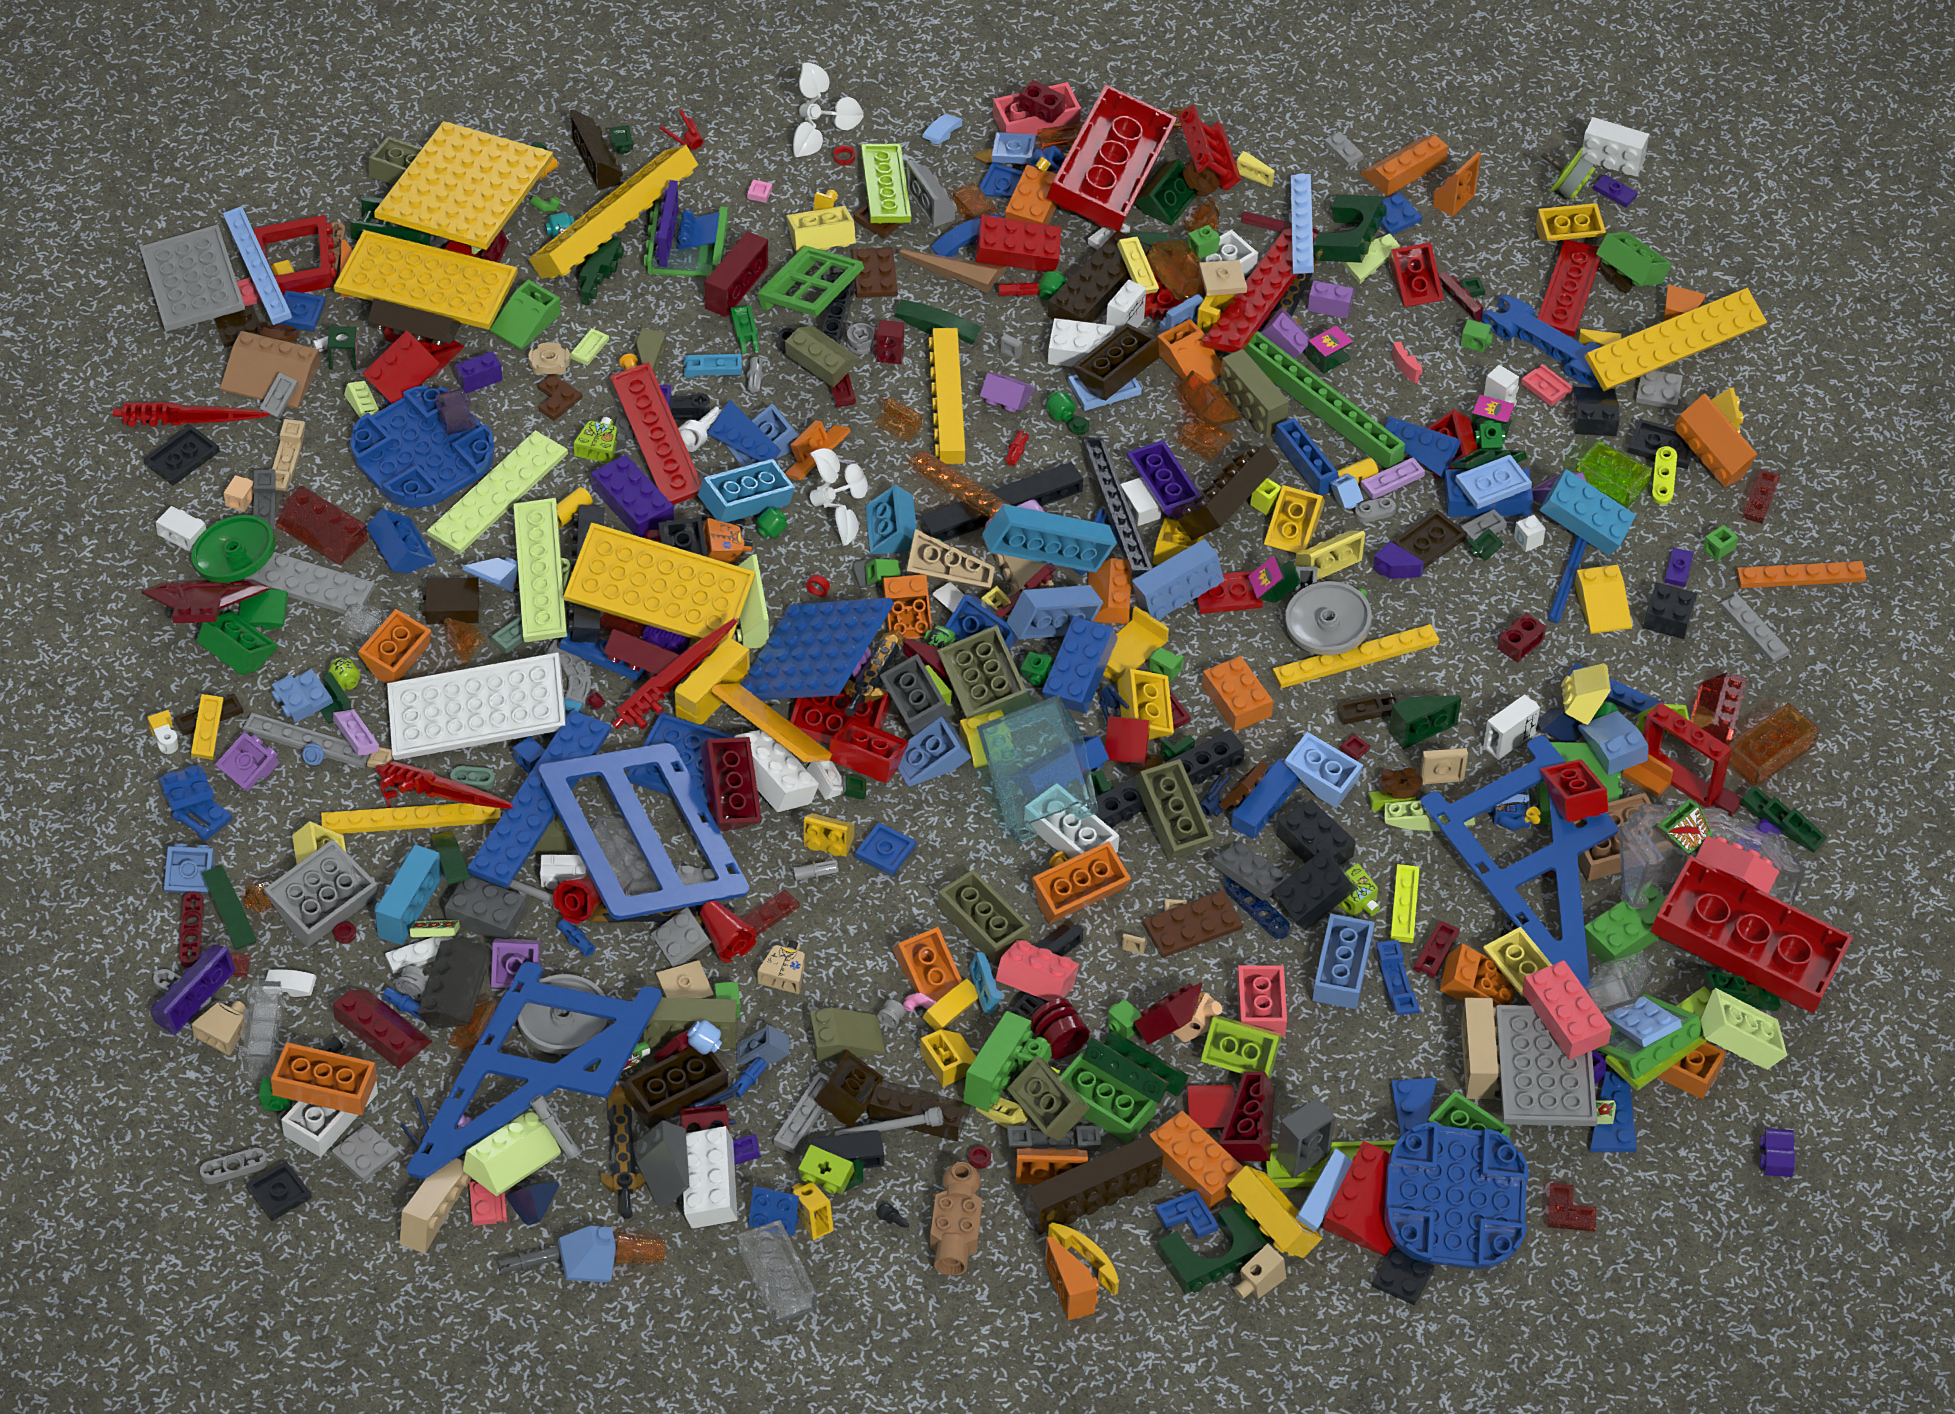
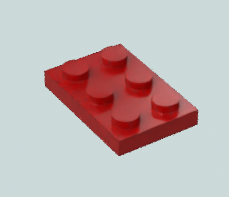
(1231, 595)

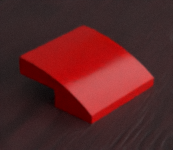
(1127, 739)
(1210, 1104)

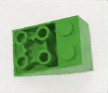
(526, 314)

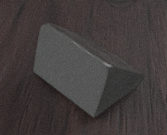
(859, 573)

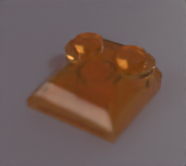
(1204, 439)

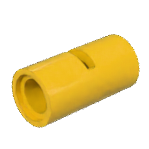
(1360, 470)
(570, 505)

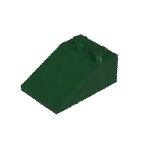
(1423, 717)

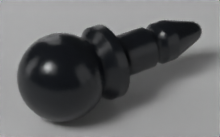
(888, 1213)

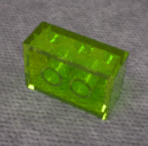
(1614, 473)

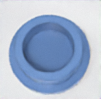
(313, 754)

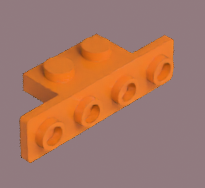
(810, 440)

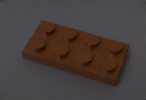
(1192, 923)

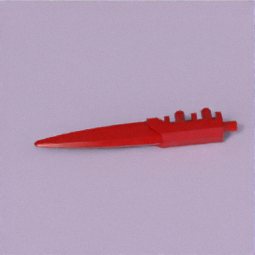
(178, 414)
(667, 678)
(423, 780)

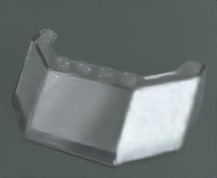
(1654, 859)

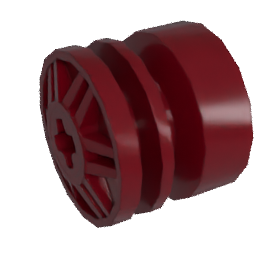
(1061, 1027)

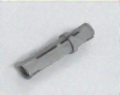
(551, 1121)

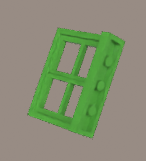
(794, 271)

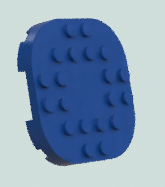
(411, 455)
(1456, 1196)

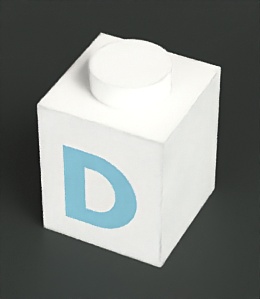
(1529, 533)

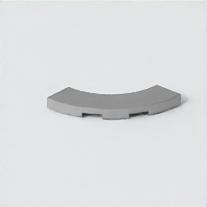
(576, 671)

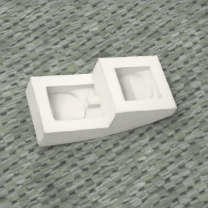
(293, 982)

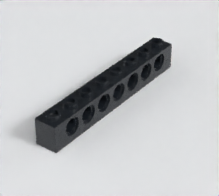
(1199, 763)

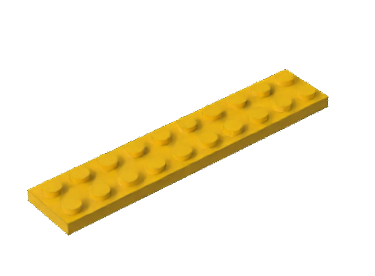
(1675, 339)

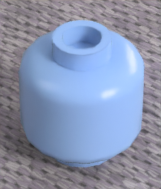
(704, 1037)

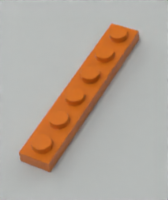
(1801, 574)

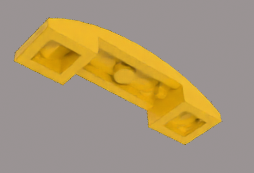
(1090, 1251)

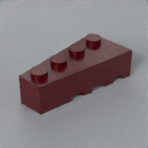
(1250, 1120)

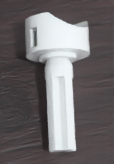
(694, 431)

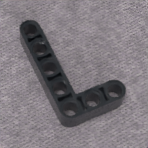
(834, 319)

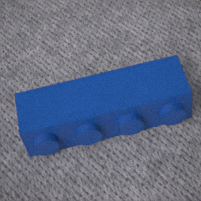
(1305, 456)
(1264, 799)

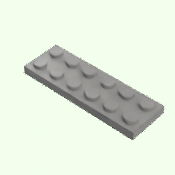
(313, 583)

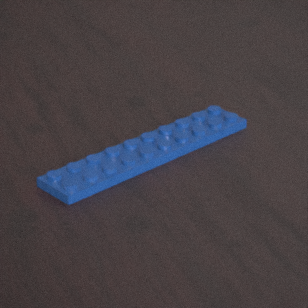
(533, 810)

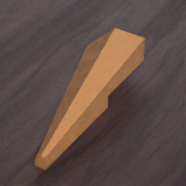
(970, 272)

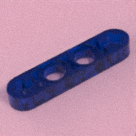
(1257, 907)

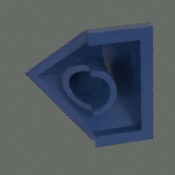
(1560, 725)
(533, 1201)

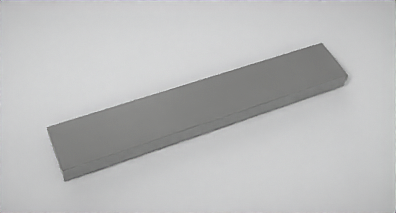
(300, 737)

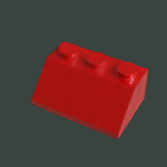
(401, 368)
(1459, 427)
(867, 750)

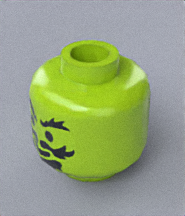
(345, 673)

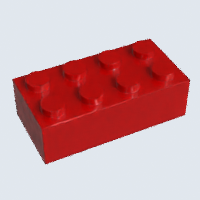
(1018, 244)

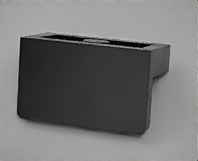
(1062, 940)

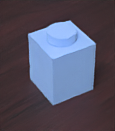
(1346, 491)

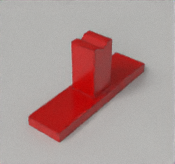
(388, 795)

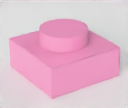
(759, 191)

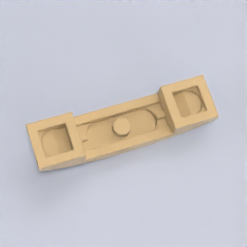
(288, 452)

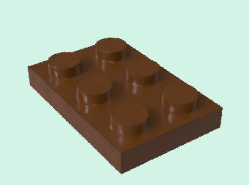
(879, 273)

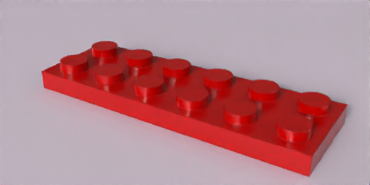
(1570, 286)

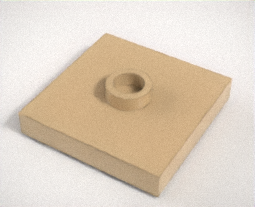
(1222, 277)
(1443, 766)
(685, 982)

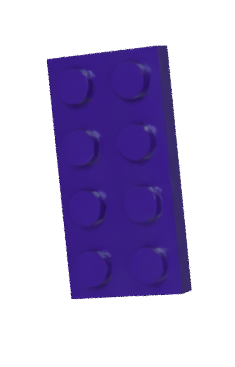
(667, 223)

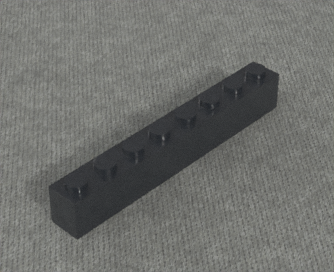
(1043, 487)
(585, 620)

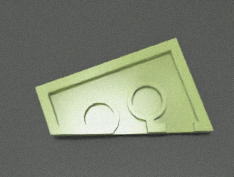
(1377, 255)

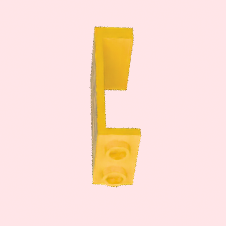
(1135, 644)

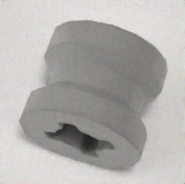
(891, 1013)

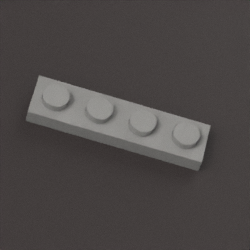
(1754, 628)
(801, 1118)

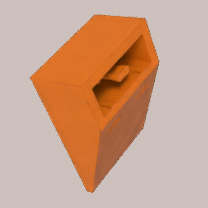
(1184, 351)
(910, 607)
(1475, 976)

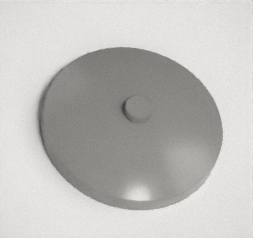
(1328, 618)
(558, 1029)

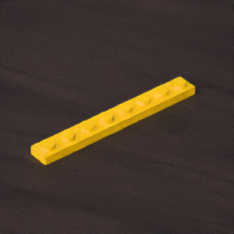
(1361, 655)
(409, 817)

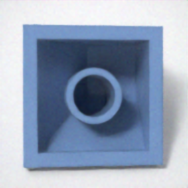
(495, 571)
(588, 1254)

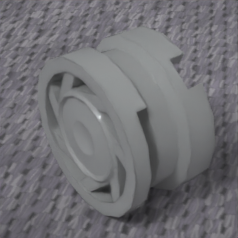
(861, 338)
(412, 982)

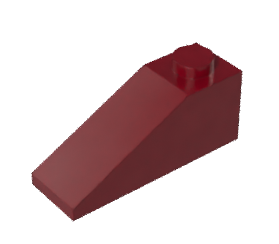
(929, 656)

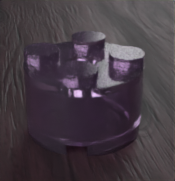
(454, 411)

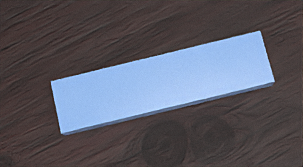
(1324, 1190)

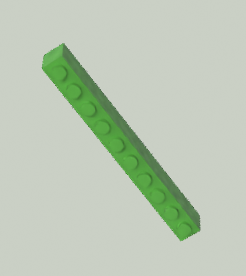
(1326, 402)

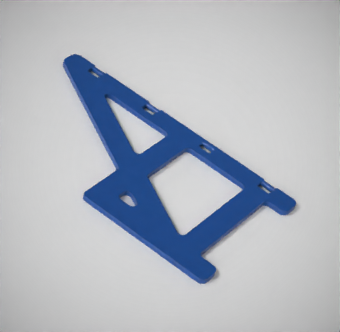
(1558, 856)
(609, 1047)

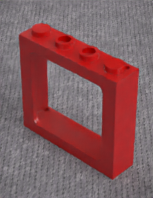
(310, 279)
(1665, 718)

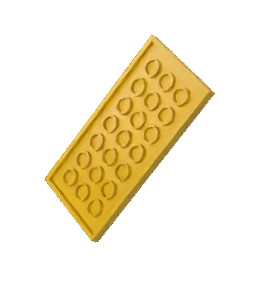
(426, 279)
(657, 584)

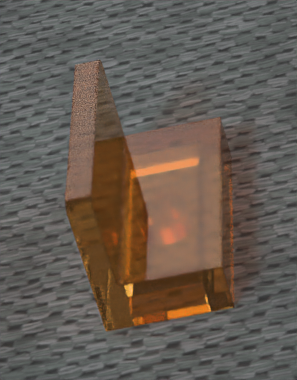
(899, 420)

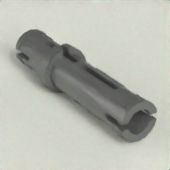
(523, 1261)

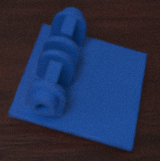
(697, 230)
(772, 1206)

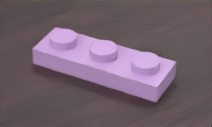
(1392, 478)
(355, 732)

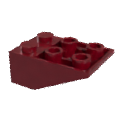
(1168, 1013)

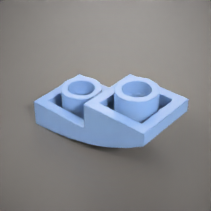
(942, 128)

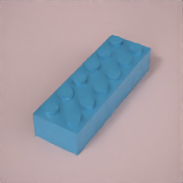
(1049, 538)

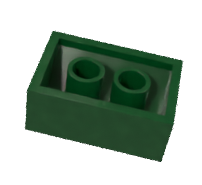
(1166, 193)

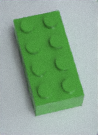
(1624, 928)
(996, 1062)
(1111, 1102)

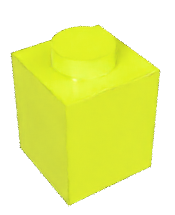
(1266, 496)

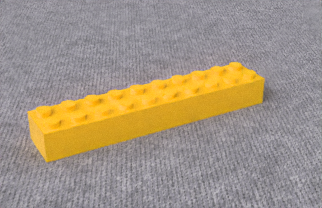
(613, 213)

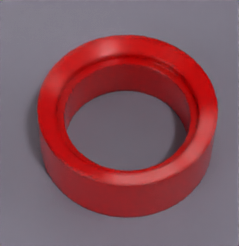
(841, 149)
(823, 582)

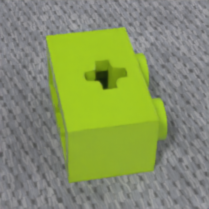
(821, 1160)

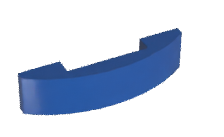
(957, 237)
(1395, 978)

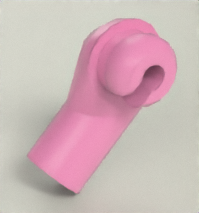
(917, 1000)

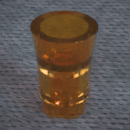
(639, 1249)

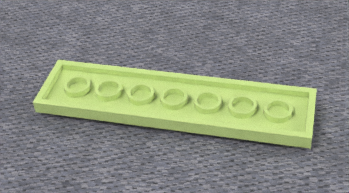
(497, 492)
(540, 570)

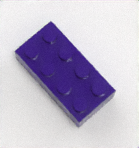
(631, 496)

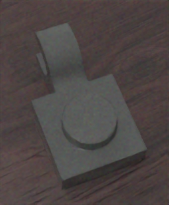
(624, 432)

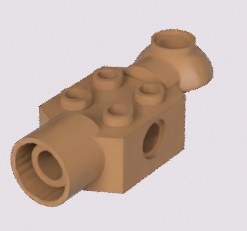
(956, 1219)

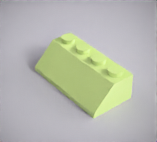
(754, 619)
(1743, 1030)
(511, 1153)

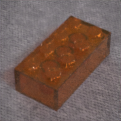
(1772, 744)

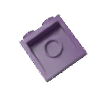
(248, 761)

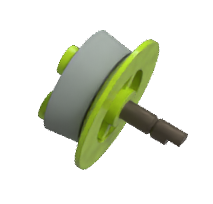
(1572, 175)

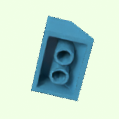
(891, 521)

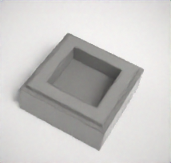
(1011, 346)

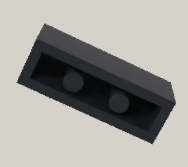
(862, 1146)

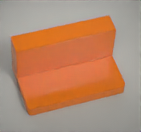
(1650, 776)

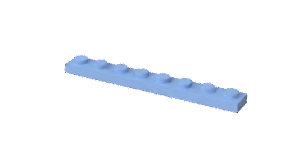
(1302, 223)
(257, 265)

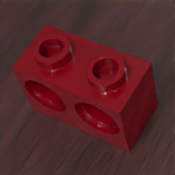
(1042, 101)
(889, 342)
(1521, 637)
(704, 1117)

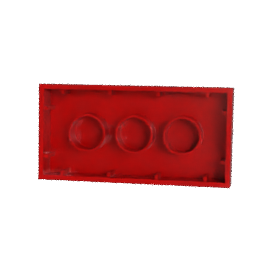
(1111, 158)
(1751, 934)

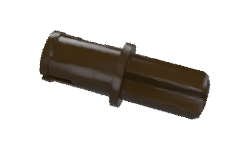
(1614, 277)

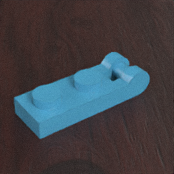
(712, 365)
(984, 983)

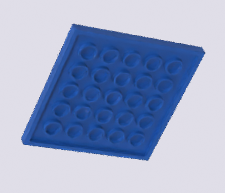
(815, 648)

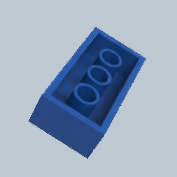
(1460, 506)
(1080, 663)

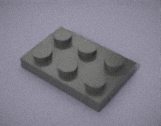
(1249, 870)

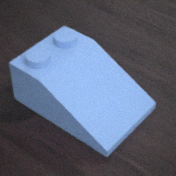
(1324, 769)

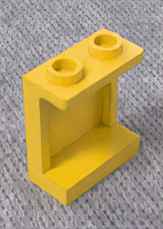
(1210, 310)

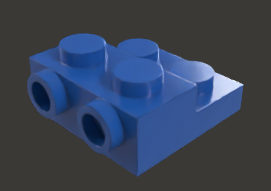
(185, 787)

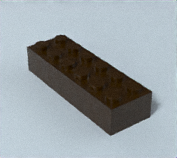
(1093, 284)
(1228, 491)
(1094, 1184)

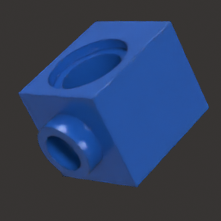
(527, 753)

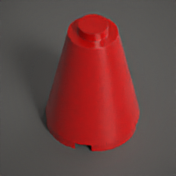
(576, 899)
(727, 931)

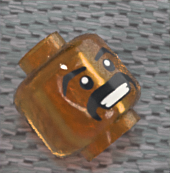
(256, 898)

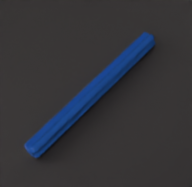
(1567, 580)

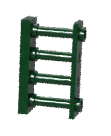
(369, 205)
(1135, 1066)

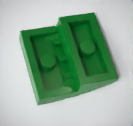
(265, 609)

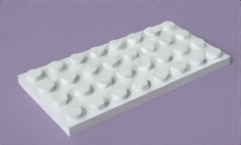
(476, 706)

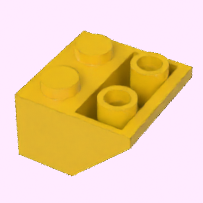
(1729, 404)
(828, 834)
(946, 1055)

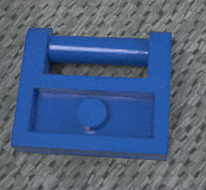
(206, 811)

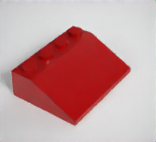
(825, 715)
(1360, 1202)

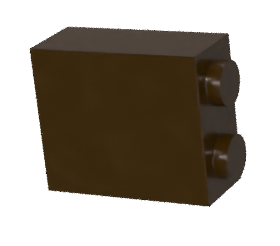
(451, 599)

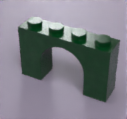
(1355, 244)
(1195, 1271)

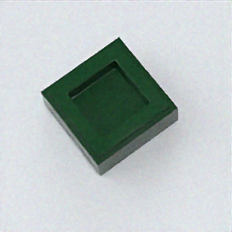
(1474, 286)
(854, 786)

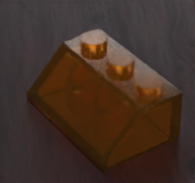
(1176, 268)
(1207, 401)

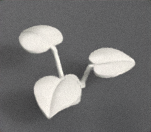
(848, 111)
(828, 467)

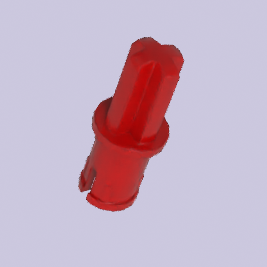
(1015, 289)
(1016, 448)

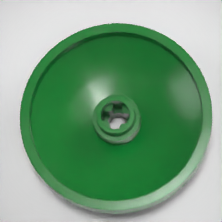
(233, 548)

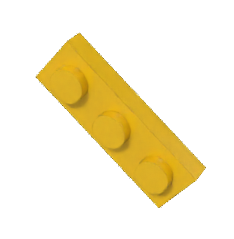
(207, 727)

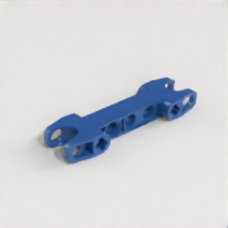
(1521, 323)

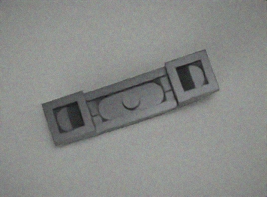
(265, 495)
(1082, 1138)

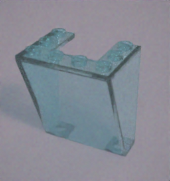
(1038, 765)

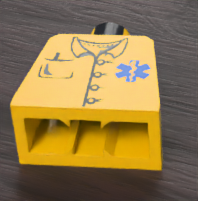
(810, 1201)

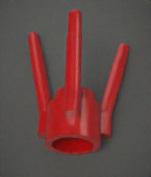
(691, 137)

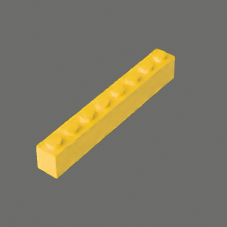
(948, 396)

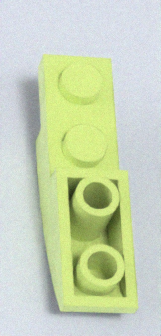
(1412, 816)

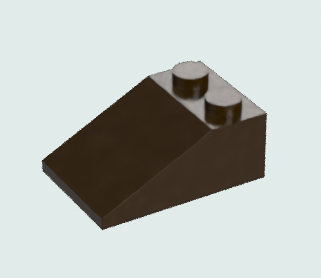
(848, 1089)

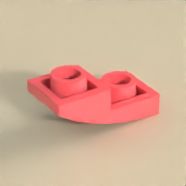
(1407, 364)

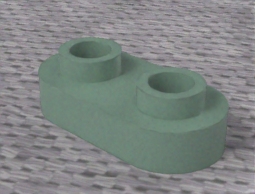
(474, 776)

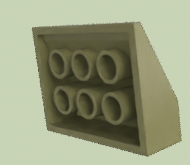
(984, 674)

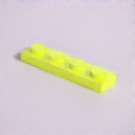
(1405, 903)

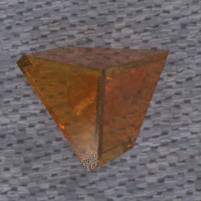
(1206, 214)
(462, 638)

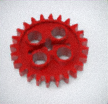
(1160, 302)

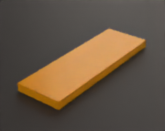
(771, 722)

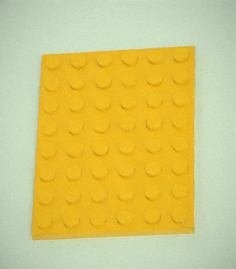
(464, 185)

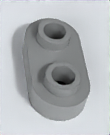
(1375, 509)

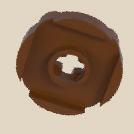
(1204, 182)
(279, 331)
(1400, 783)

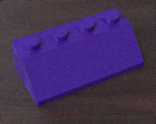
(1164, 477)
(193, 989)

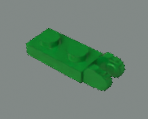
(745, 327)

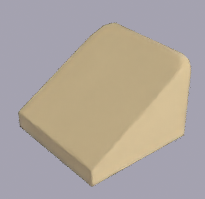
(1134, 944)

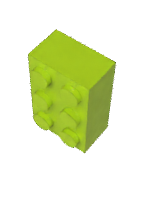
(1240, 1046)

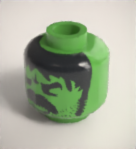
(940, 637)

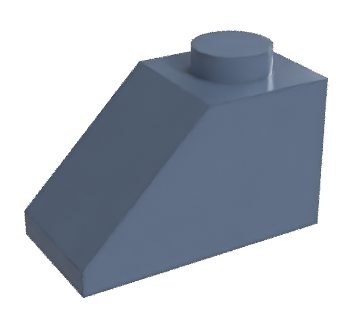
(766, 1044)

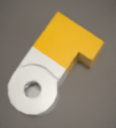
(160, 728)

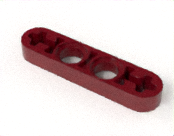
(191, 929)

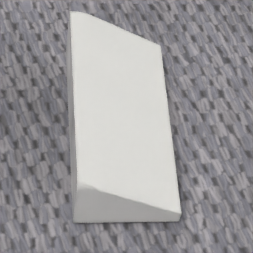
(949, 596)
(828, 778)

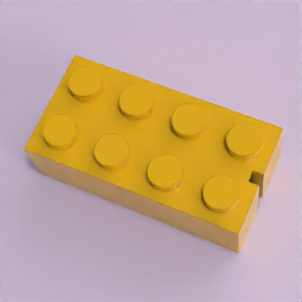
(724, 666)
(1273, 1211)

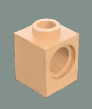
(239, 493)

